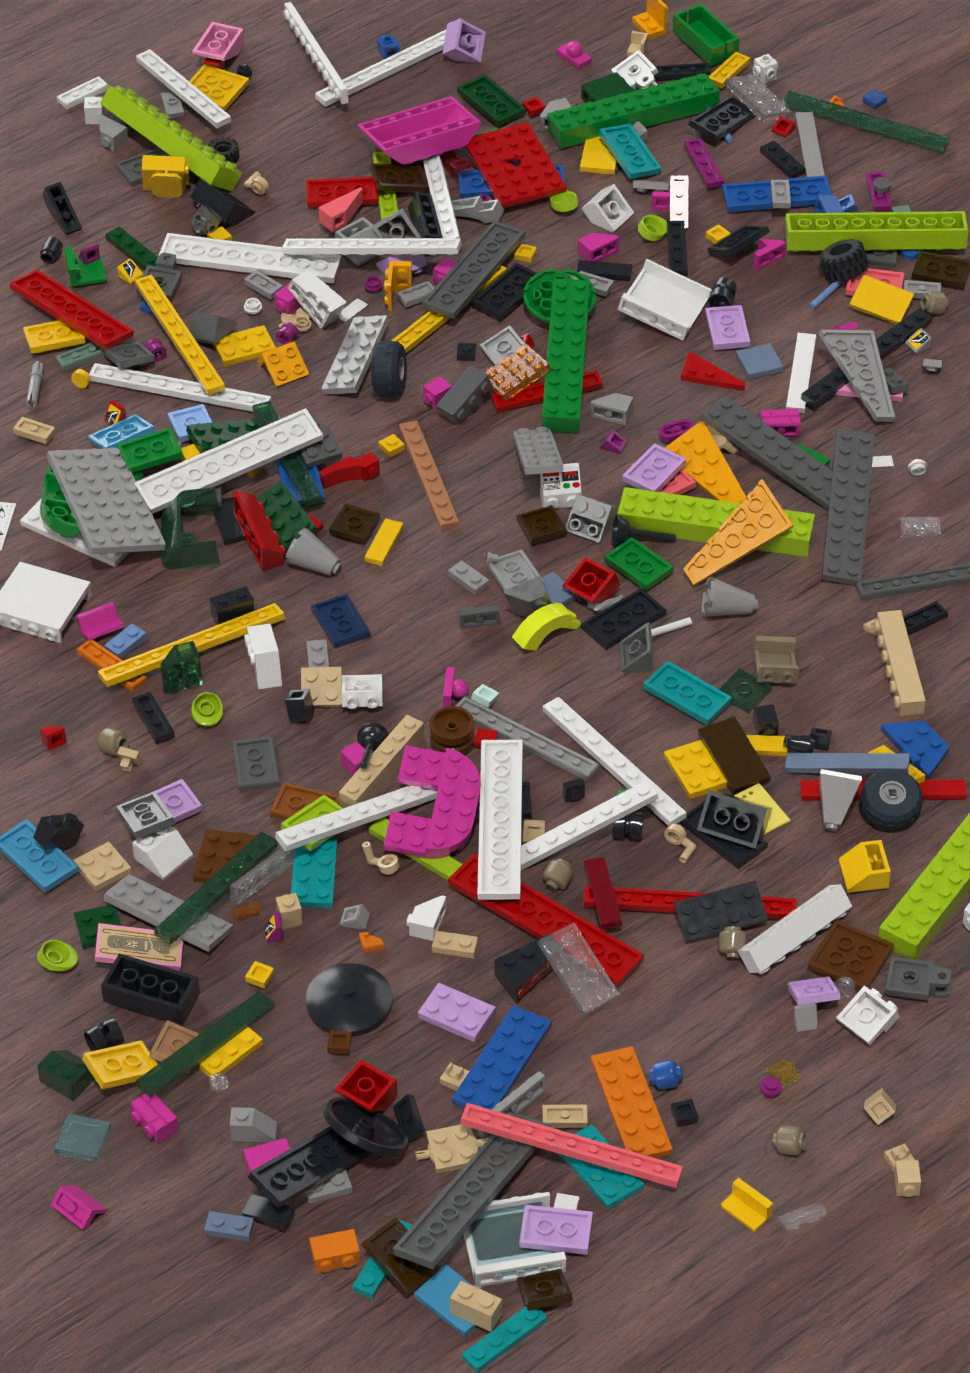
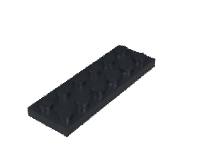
(305, 1166)

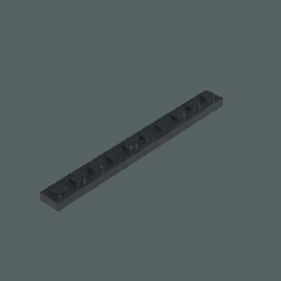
(886, 344)

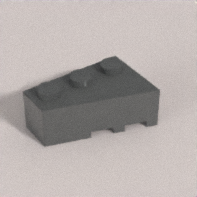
(466, 395)

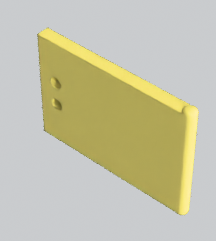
(760, 796)

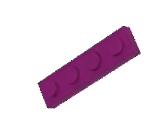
(704, 163)

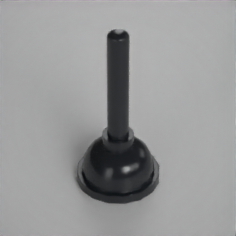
(623, 531)
(370, 738)

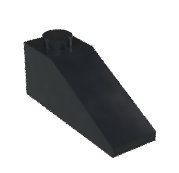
(61, 208)

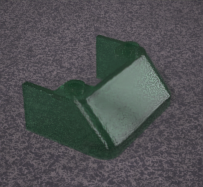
(182, 547)

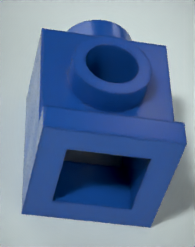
(386, 43)

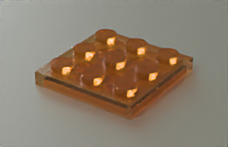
(517, 371)

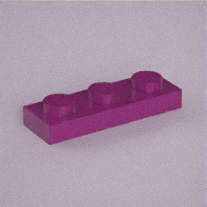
(880, 201)

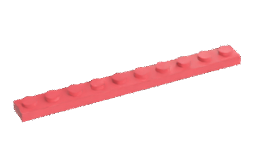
(571, 1145)

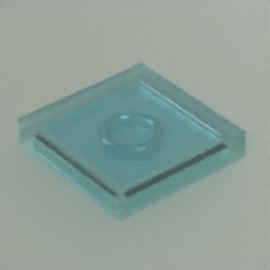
(82, 1137)

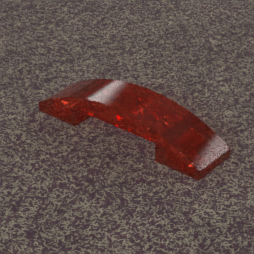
(454, 162)

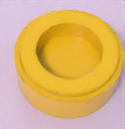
(80, 378)

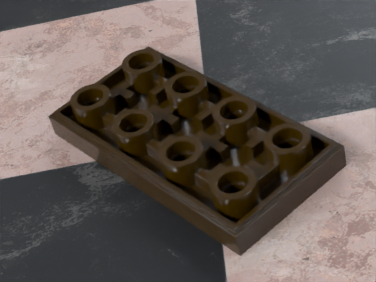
(734, 754)

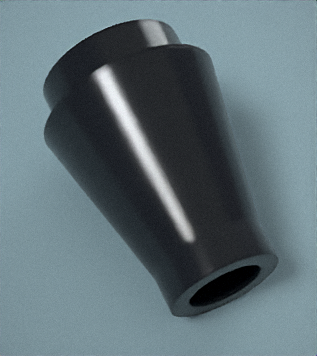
(799, 743)

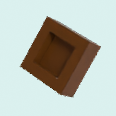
(339, 1042)

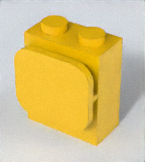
(165, 175)

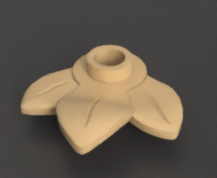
(300, 320)

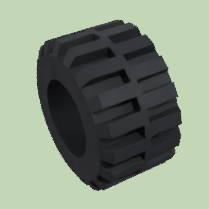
(844, 260)

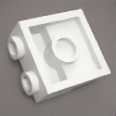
(362, 691)
(868, 1015)

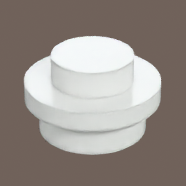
(252, 306)
(917, 467)

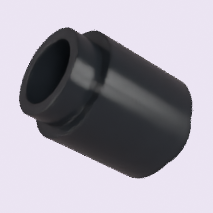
(51, 250)

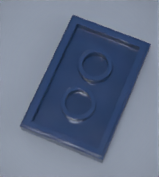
(340, 621)

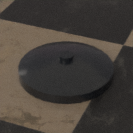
(349, 999)
(364, 1128)

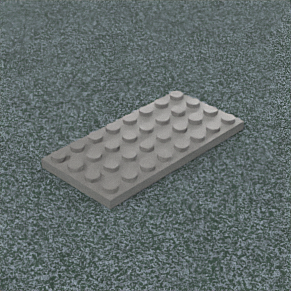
(105, 501)

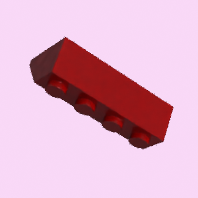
(258, 531)

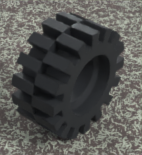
(227, 148)

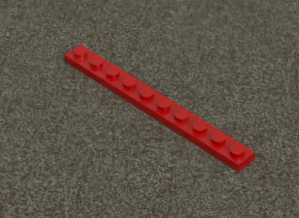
(664, 901)

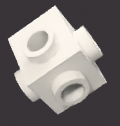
(765, 68)

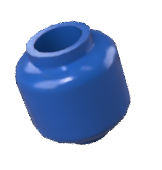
(666, 1074)

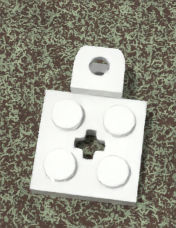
(644, 73)

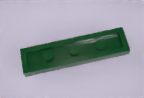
(131, 248)

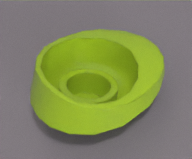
(564, 201)
(652, 227)
(207, 709)
(57, 956)

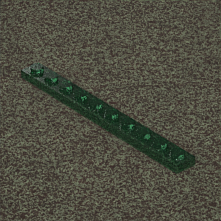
(866, 121)

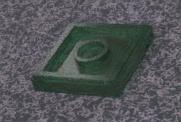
(745, 690)

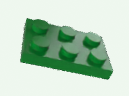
(150, 450)
(638, 564)

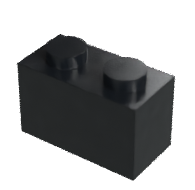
(231, 605)
(58, 831)

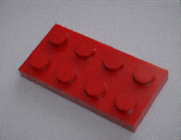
(326, 190)

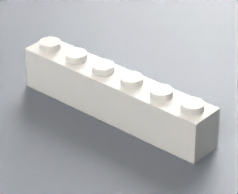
(794, 929)

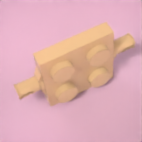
(450, 1147)

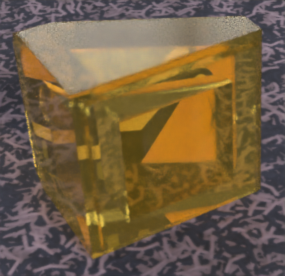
(784, 1071)

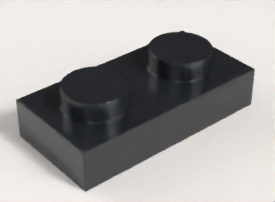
(409, 1117)

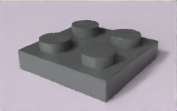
(129, 354)

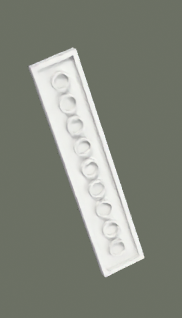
(248, 257)
(230, 459)
(500, 820)

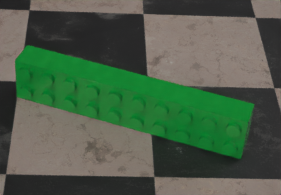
(647, 106)
(566, 355)

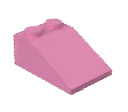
(220, 42)

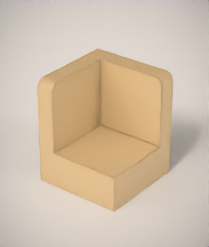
(639, 42)
(880, 1106)

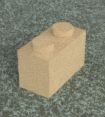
(476, 1306)

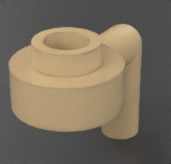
(257, 183)
(676, 835)
(387, 864)

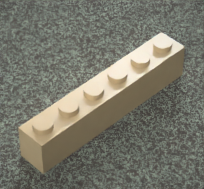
(900, 663)
(383, 763)

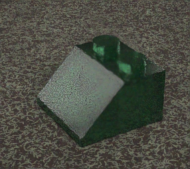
(65, 1073)

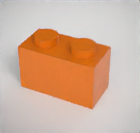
(334, 1251)

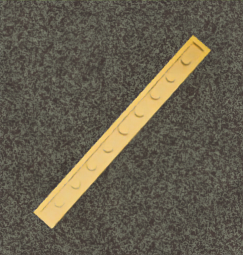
(431, 320)
(180, 335)
(203, 640)

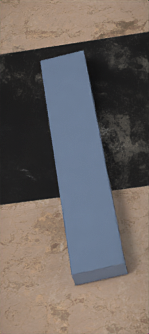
(846, 762)

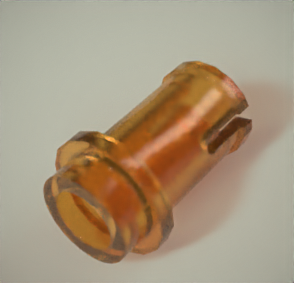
(246, 910)

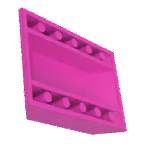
(422, 130)

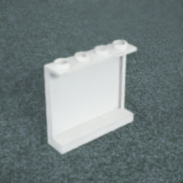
(665, 300)
(41, 601)

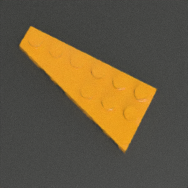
(707, 464)
(744, 531)

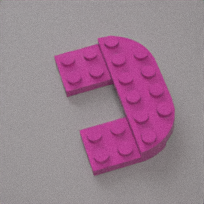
(454, 807)

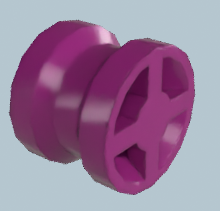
(287, 333)
(155, 346)

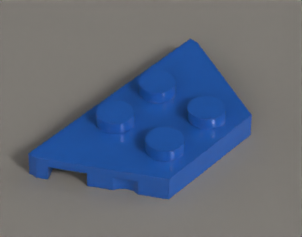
(921, 740)

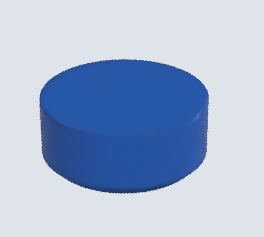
(910, 254)

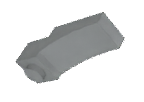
(478, 209)

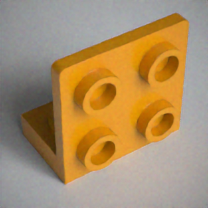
(654, 20)
(399, 278)
(284, 364)

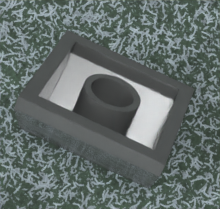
(210, 328)
(637, 651)

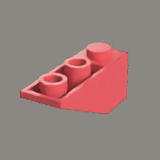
(340, 211)

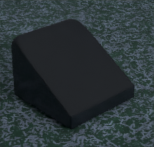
(822, 738)

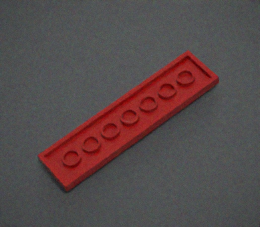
(71, 309)

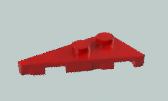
(703, 372)

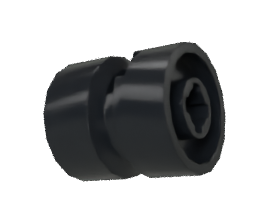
(723, 292)
(628, 825)
(105, 1035)

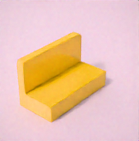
(748, 1205)

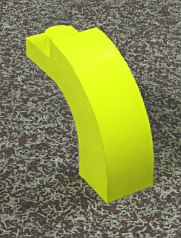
(542, 622)

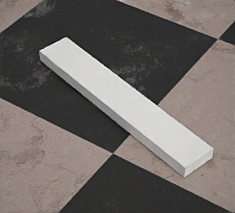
(801, 371)

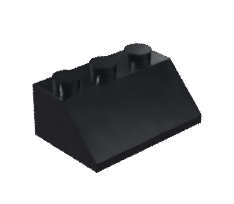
(222, 202)
(734, 818)

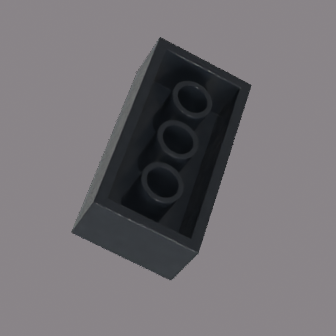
(150, 989)

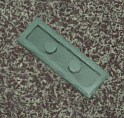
(79, 356)

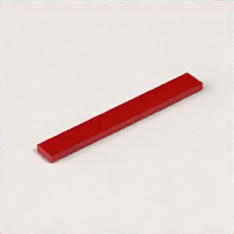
(930, 788)

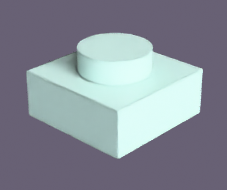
(485, 696)

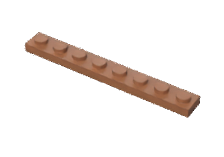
(429, 475)

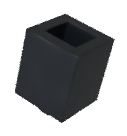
(299, 705)
(766, 720)

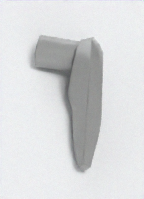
(598, 607)

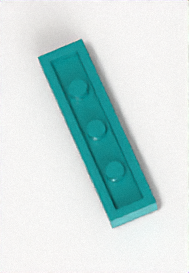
(372, 1276)
(503, 1338)

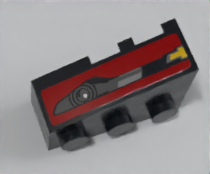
(522, 969)

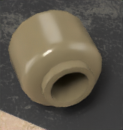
(934, 303)
(111, 740)
(557, 875)
(731, 941)
(790, 1140)

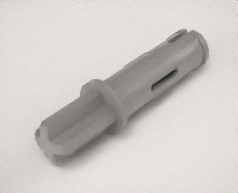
(34, 386)

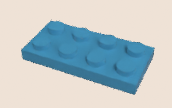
(42, 866)

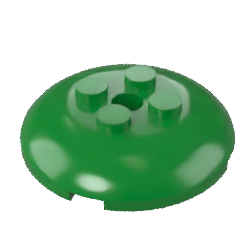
(539, 292)

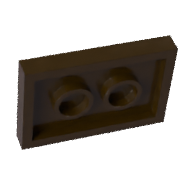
(399, 178)
(941, 269)
(403, 1273)

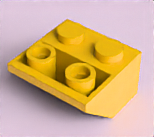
(865, 867)

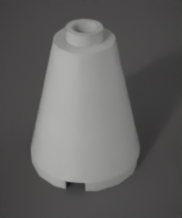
(312, 554)
(725, 599)

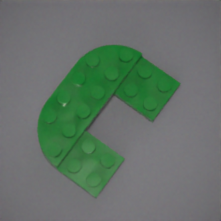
(55, 509)

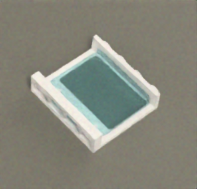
(495, 1239)

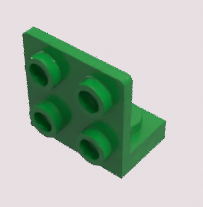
(83, 274)

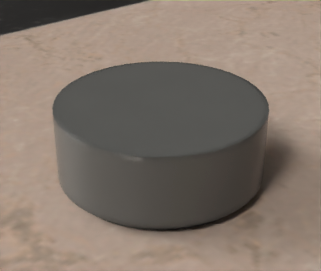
(881, 185)

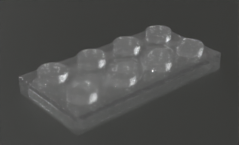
(757, 97)
(578, 968)

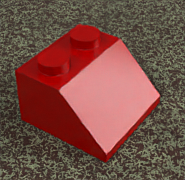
(592, 581)
(368, 1087)

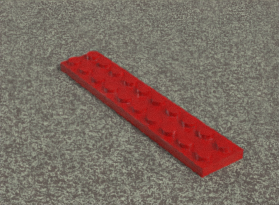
(543, 916)

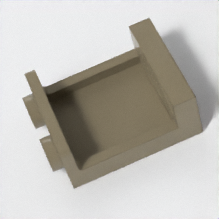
(775, 659)

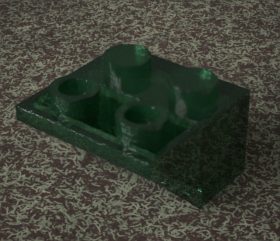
(181, 668)

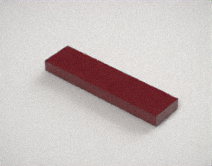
(602, 893)

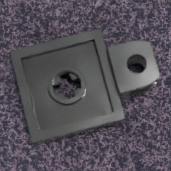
(166, 273)
(329, 448)
(924, 979)

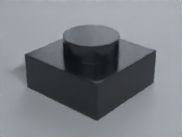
(466, 352)
(573, 790)
(684, 1112)

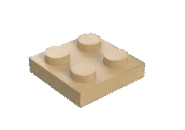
(324, 685)
(102, 866)

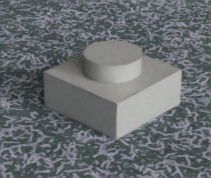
(932, 365)

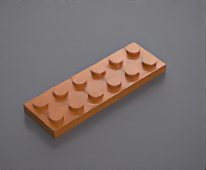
(631, 1103)

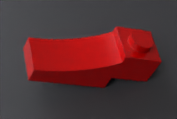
(350, 469)

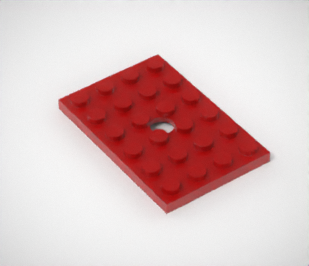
(511, 184)

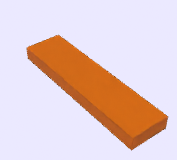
(102, 658)

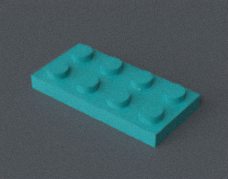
(630, 151)
(687, 693)
(315, 875)
(606, 1184)

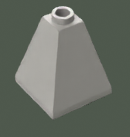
(396, 226)
(837, 796)

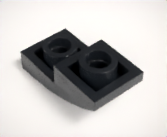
(264, 1210)

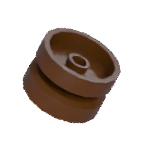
(452, 729)

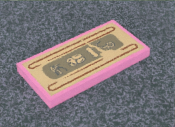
(138, 944)

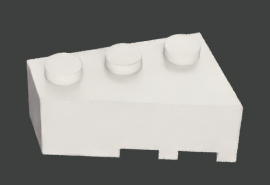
(317, 298)
(264, 655)

